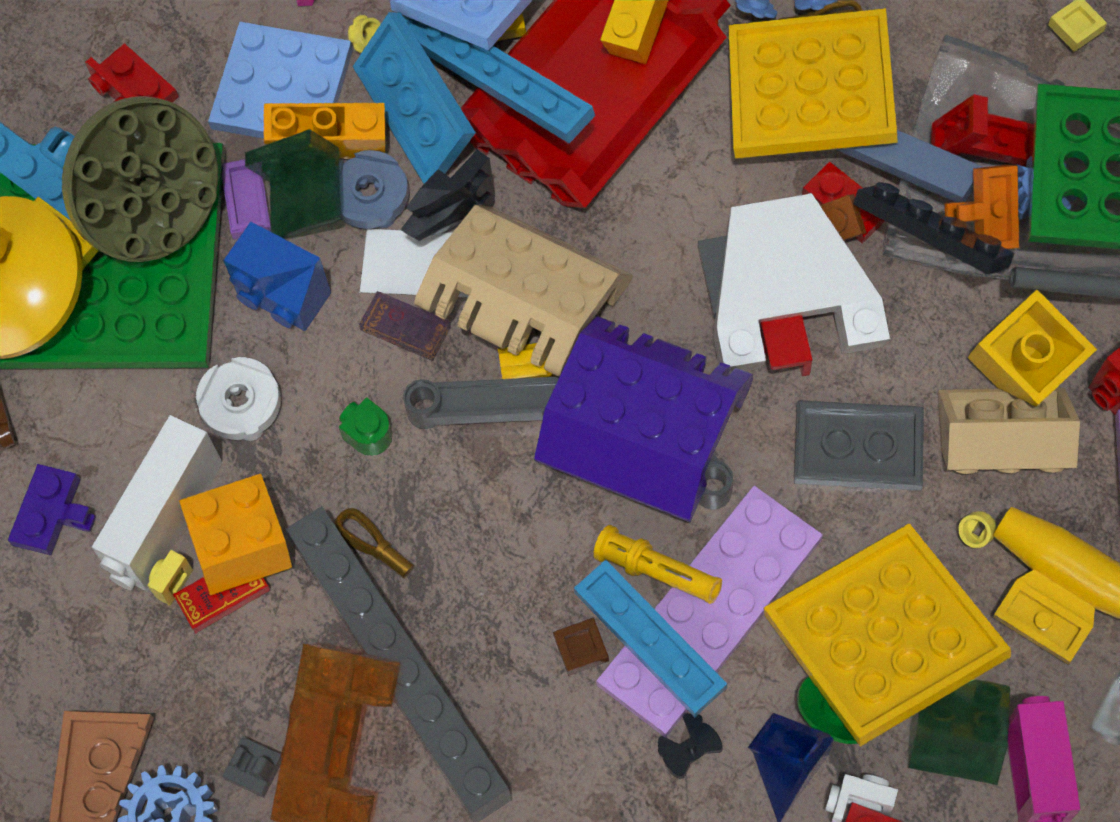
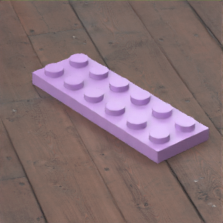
(755, 558)

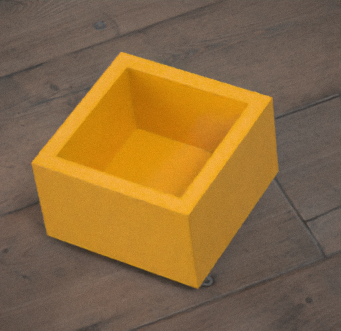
(235, 534)

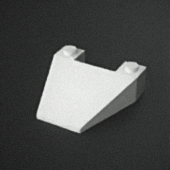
(785, 264)

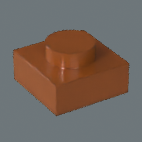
(845, 217)

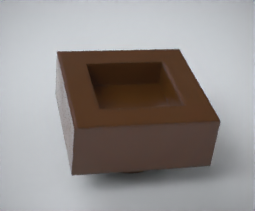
(581, 646)

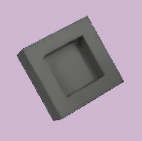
(252, 767)

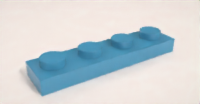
(650, 638)

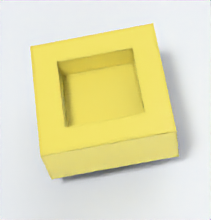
(1077, 24)
(169, 576)

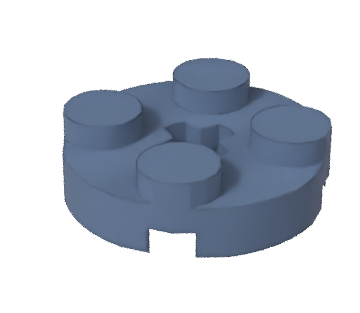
(389, 181)

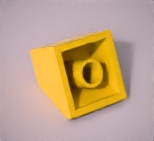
(1031, 351)

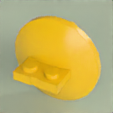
(36, 275)

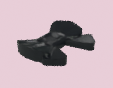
(702, 741)

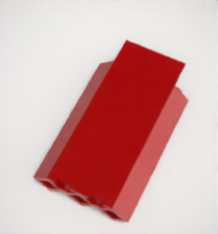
(623, 92)

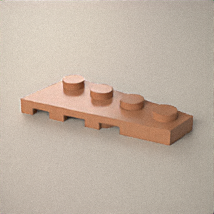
(96, 764)

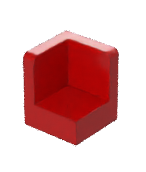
(787, 344)

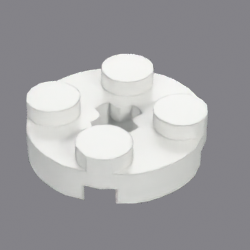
(247, 420)

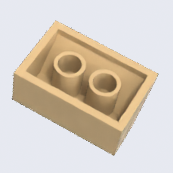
(1007, 433)

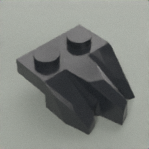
(446, 200)

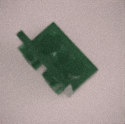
(302, 181)
(964, 733)

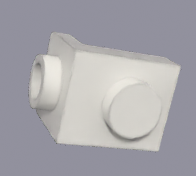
(868, 792)

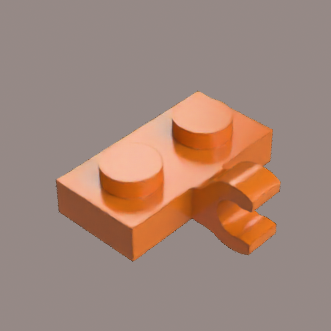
(993, 204)

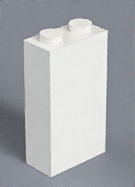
(149, 512)

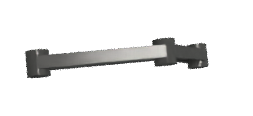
(514, 401)

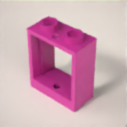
(1042, 762)

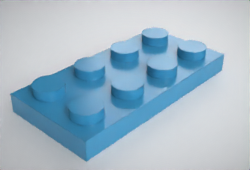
(415, 97)

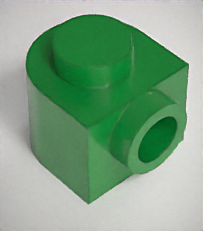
(366, 427)

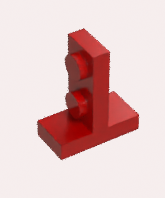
(976, 132)

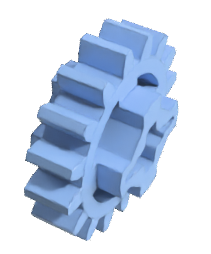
(182, 803)

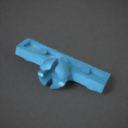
(36, 167)

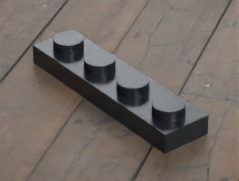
(944, 233)

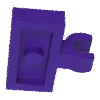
(47, 509)

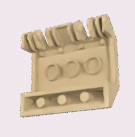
(517, 283)

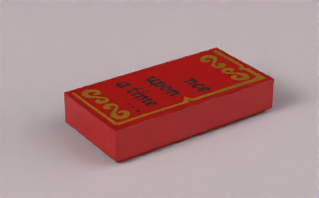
(205, 609)

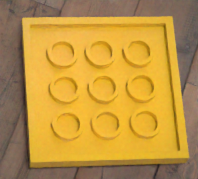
(811, 84)
(886, 634)

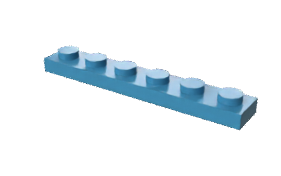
(507, 81)

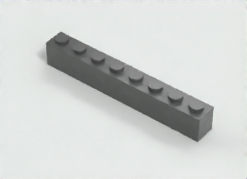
(416, 689)

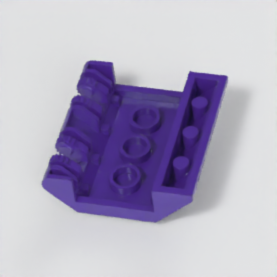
(638, 417)

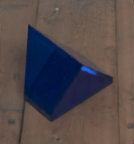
(788, 759)

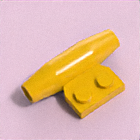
(1066, 584)

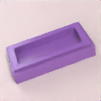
(244, 198)

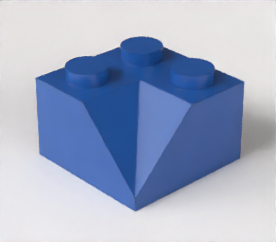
(277, 277)

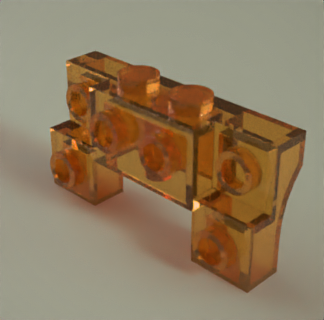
(324, 734)

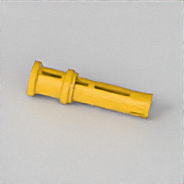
(637, 560)

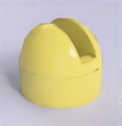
(971, 523)

